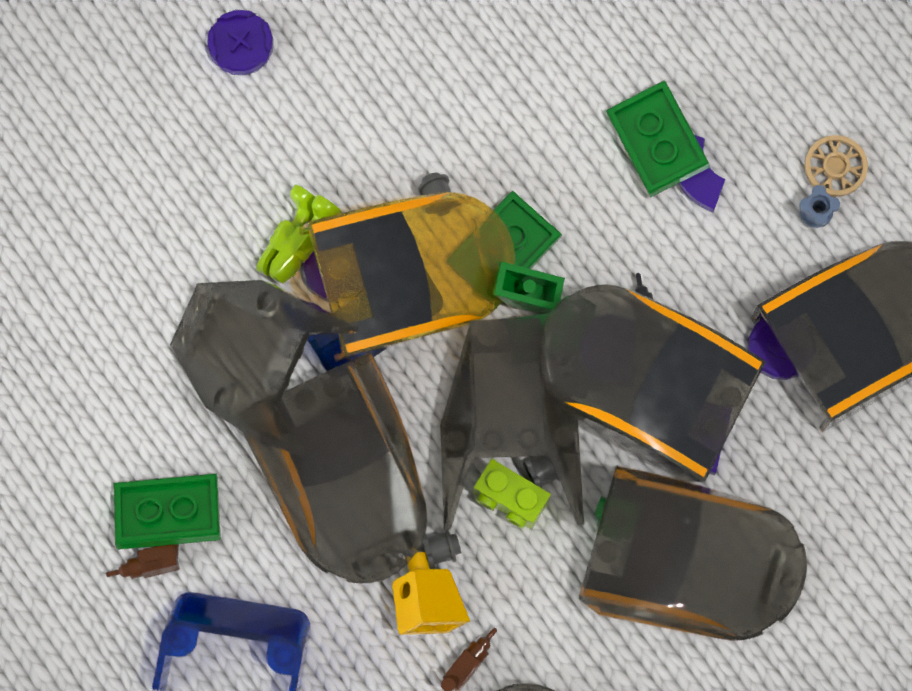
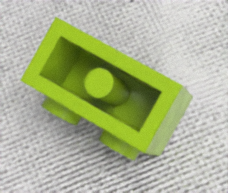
(511, 494)

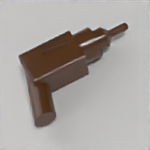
(150, 562)
(467, 663)

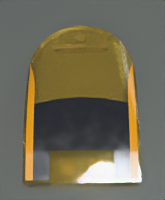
(409, 267)

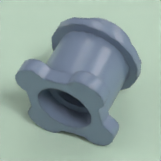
(821, 200)

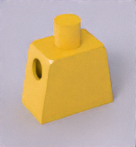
(427, 600)

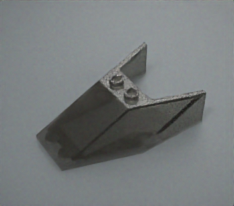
(242, 349)
(505, 411)

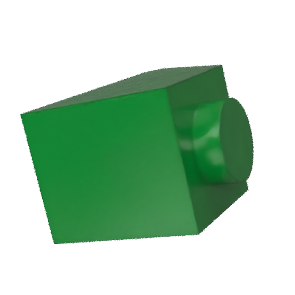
(527, 288)

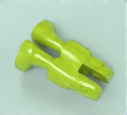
(286, 246)

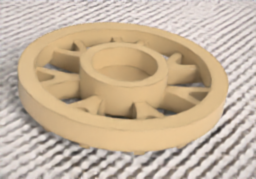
(836, 165)

